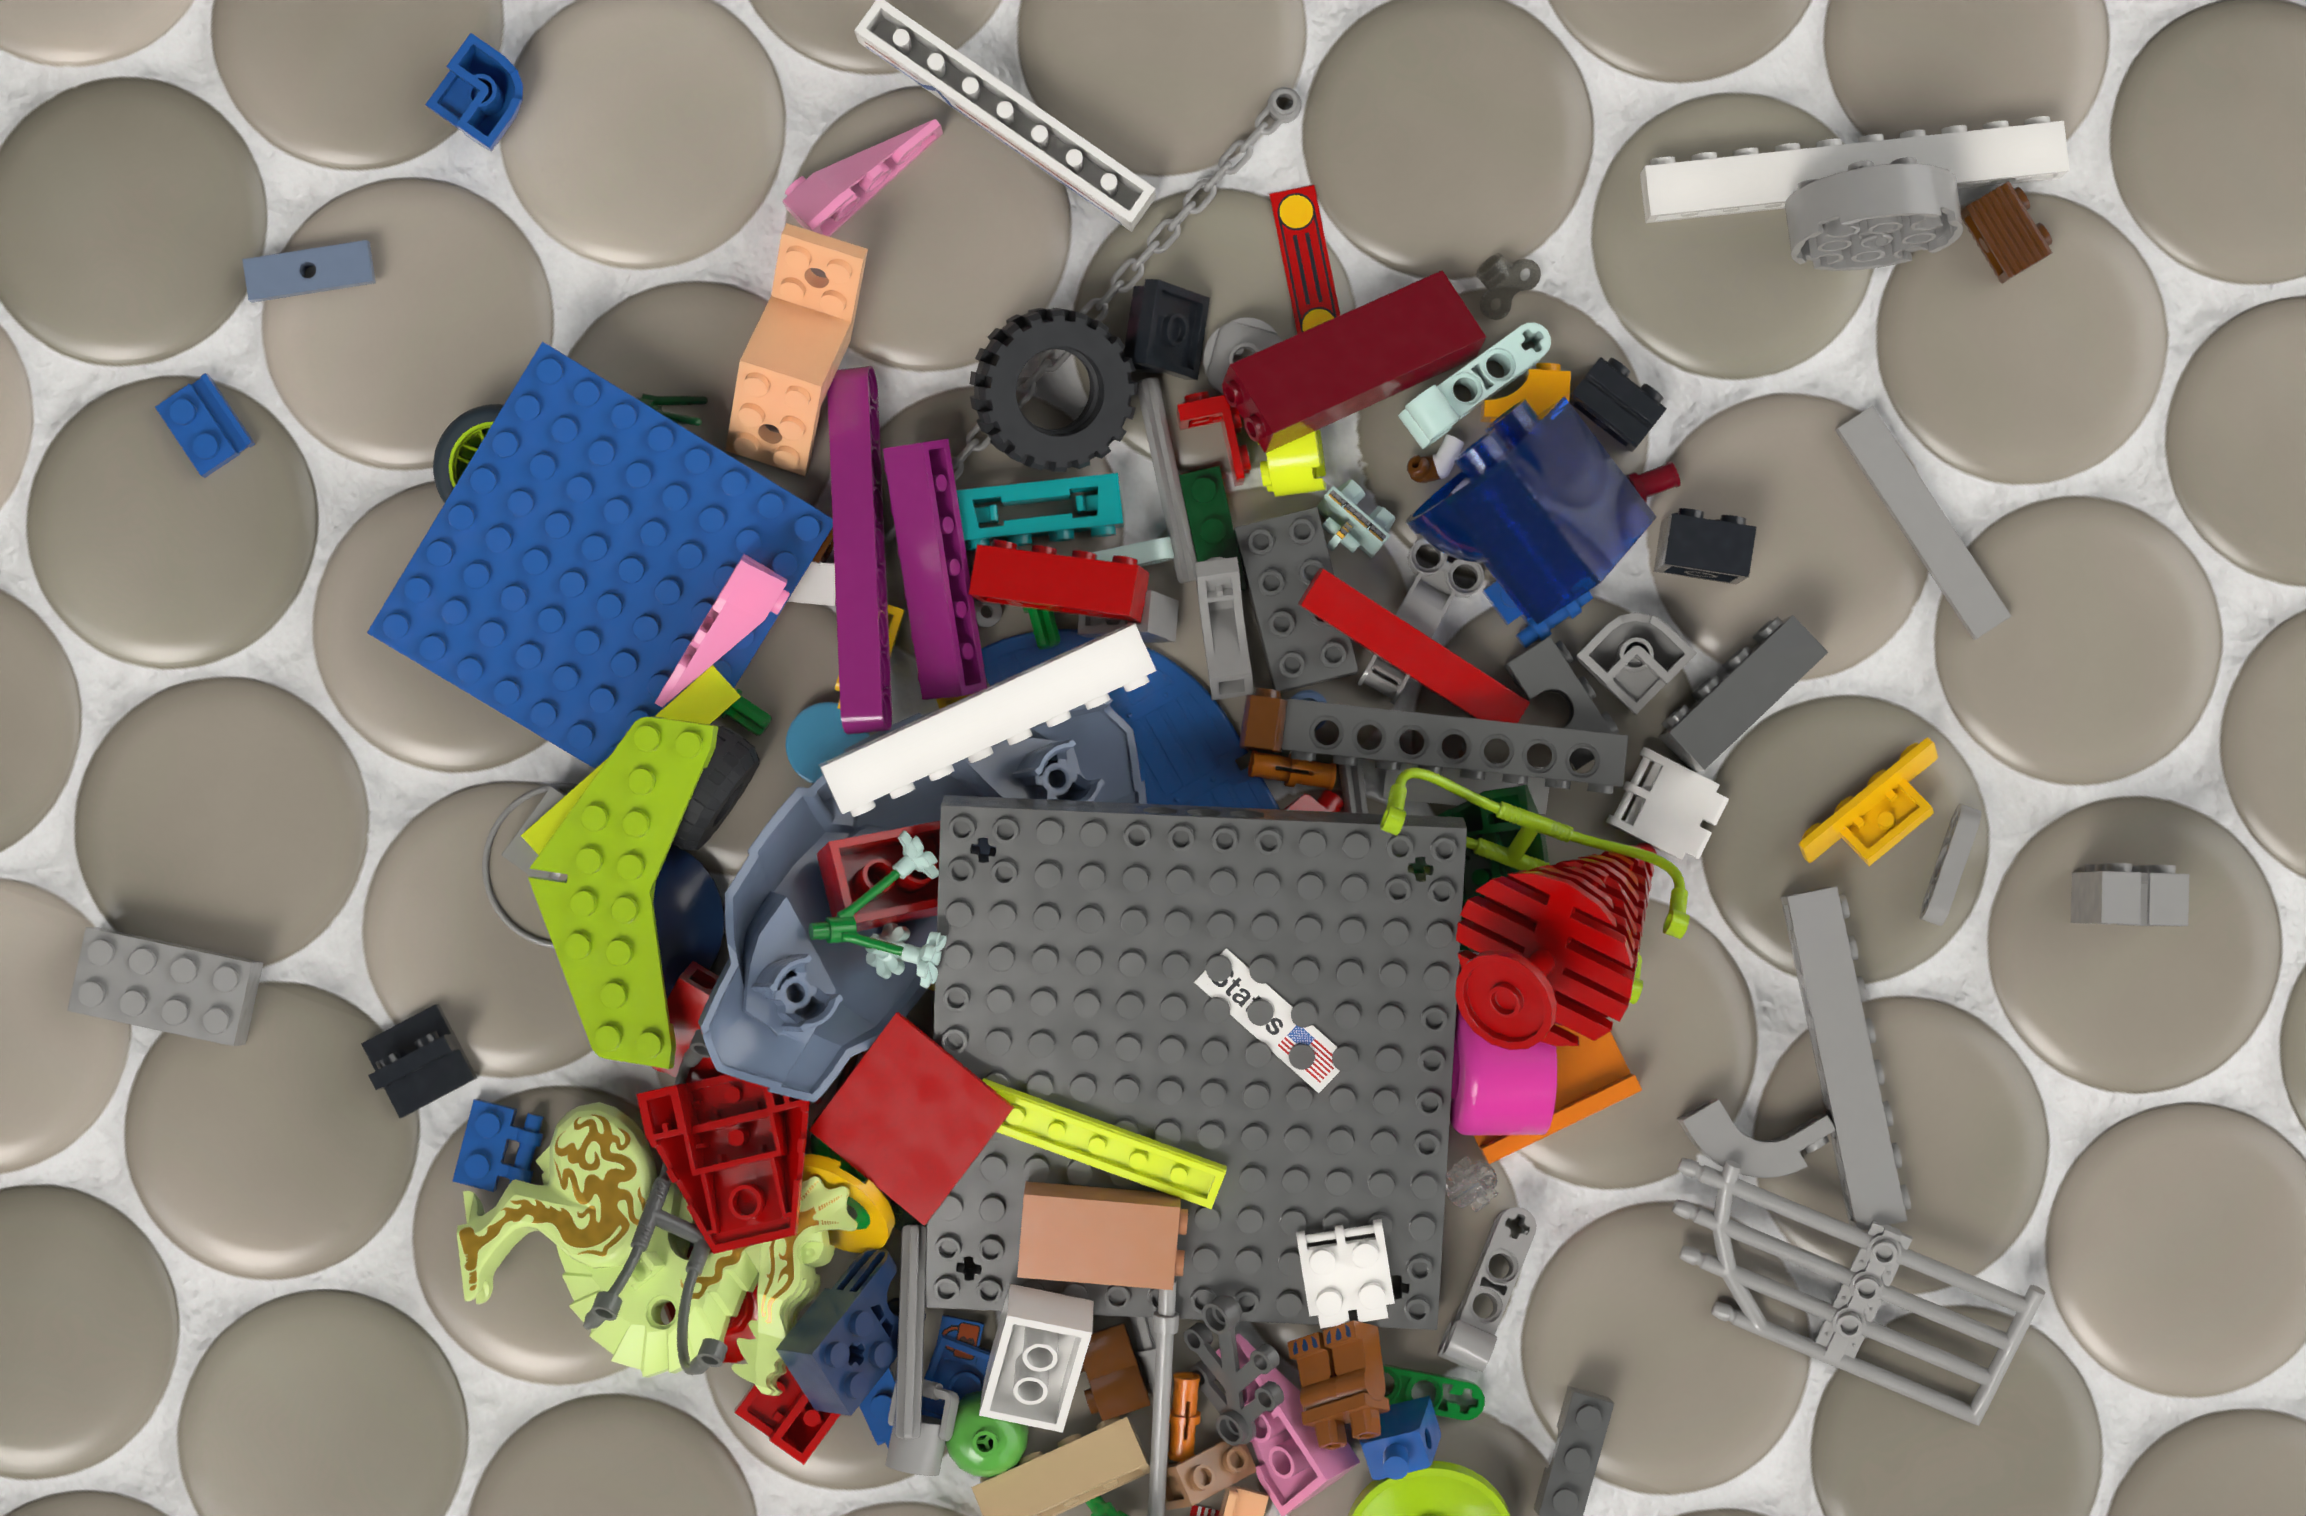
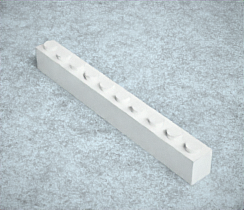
(1766, 180)

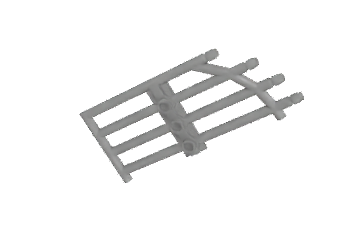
(1859, 1297)

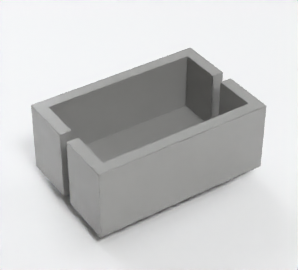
(2130, 895)

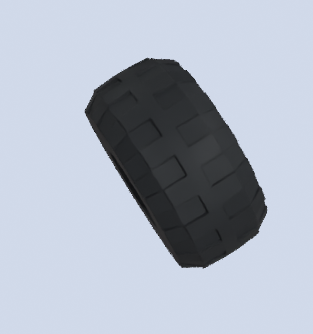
(717, 789)

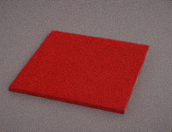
(911, 1118)

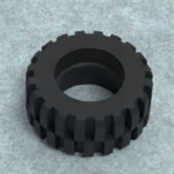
(1108, 395)

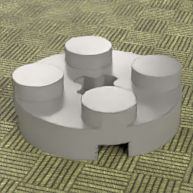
(1231, 341)

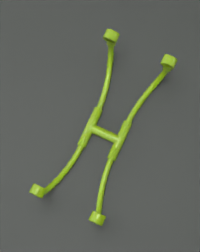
(1532, 824)

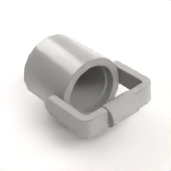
(925, 1453)

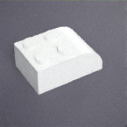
(1036, 1358)

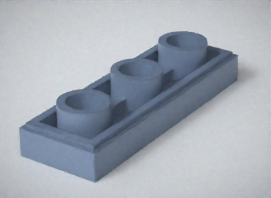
(284, 273)

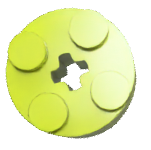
(1295, 467)

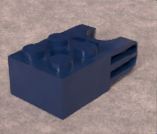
(846, 1336)

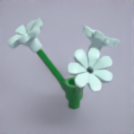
(888, 949)

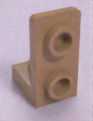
(1206, 1474)

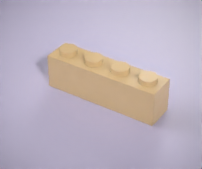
(1067, 1475)

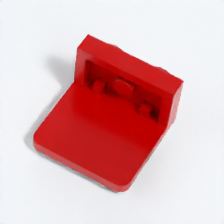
(1202, 410)

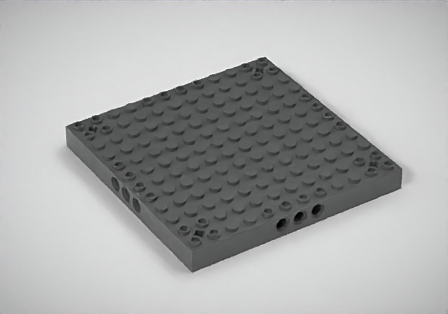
(1079, 988)

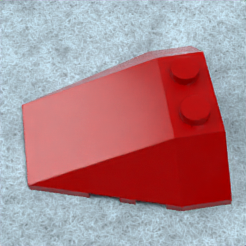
(731, 1156)

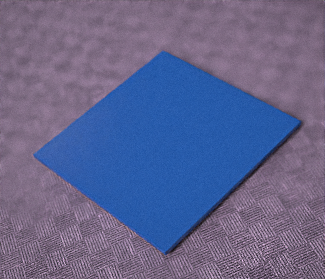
(587, 559)

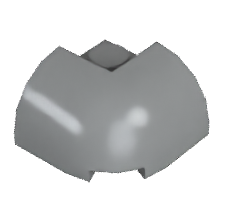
(1635, 658)

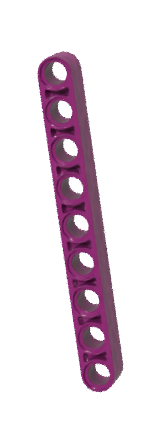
(859, 552)

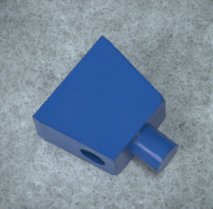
(1406, 1440)

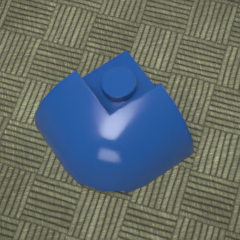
(479, 93)

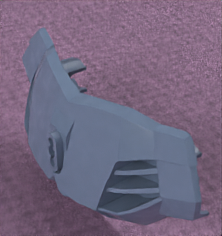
(801, 1006)

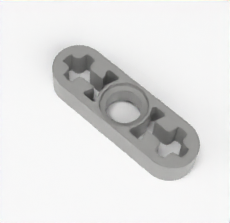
(1950, 864)

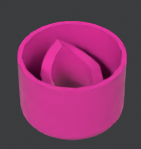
(1501, 1088)

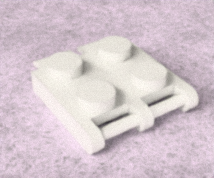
(1669, 807)
(1346, 1274)

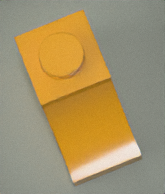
(1541, 389)

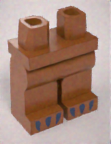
(1341, 1382)

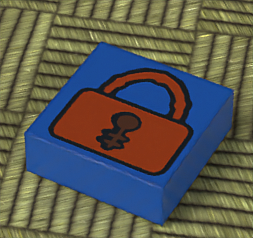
(964, 1331)

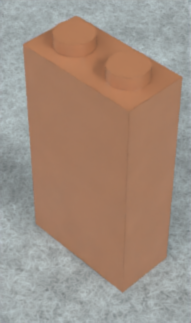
(1101, 1236)

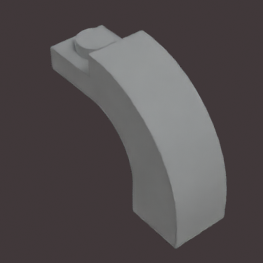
(1223, 628)
(1721, 1140)

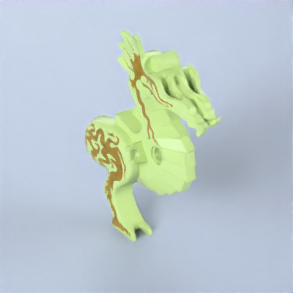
(590, 1208)

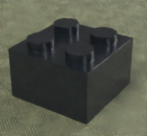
(1705, 547)

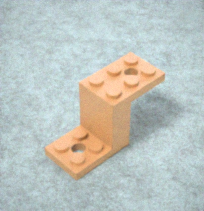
(795, 349)

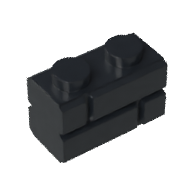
(1617, 402)

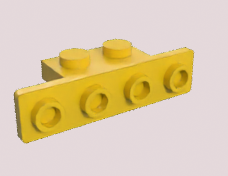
(1879, 813)

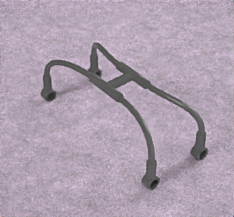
(607, 1304)

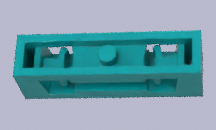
(1057, 527)

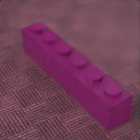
(935, 569)

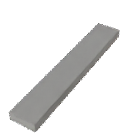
(1923, 523)

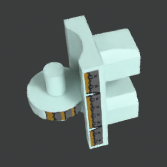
(1350, 524)

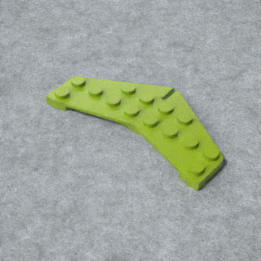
(605, 909)

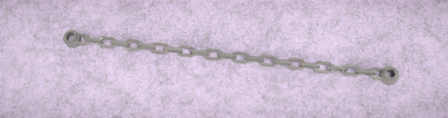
(1278, 115)

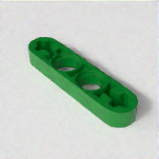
(1406, 1378)

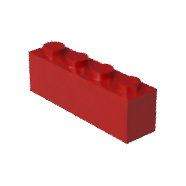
(1059, 582)

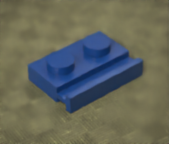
(204, 425)

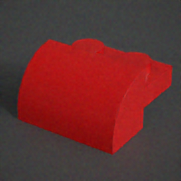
(787, 1418)

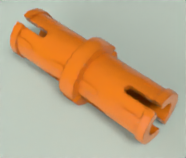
(1319, 775)
(1184, 1416)

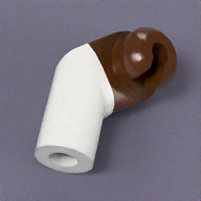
(1438, 465)

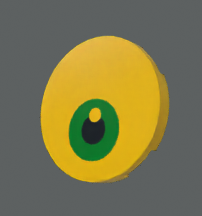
(864, 1204)

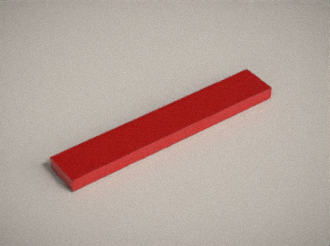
(1410, 650)

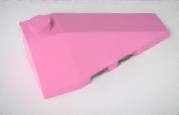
(840, 190)
(737, 611)
(1287, 1451)

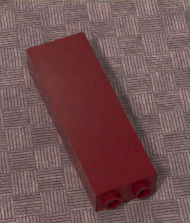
(1352, 361)

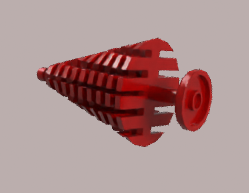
(1553, 950)

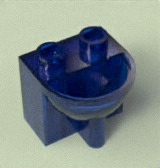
(1536, 508)

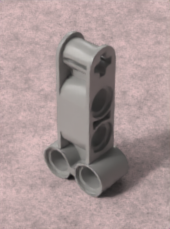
(1423, 610)
(1472, 1339)

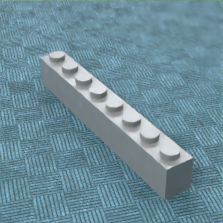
(1844, 1057)

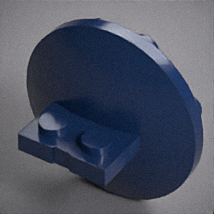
(687, 915)

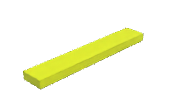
(698, 703)
(1110, 1148)

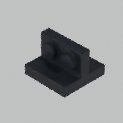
(1166, 329)
(418, 1061)

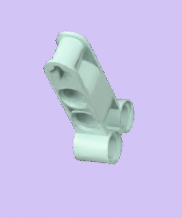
(1438, 409)

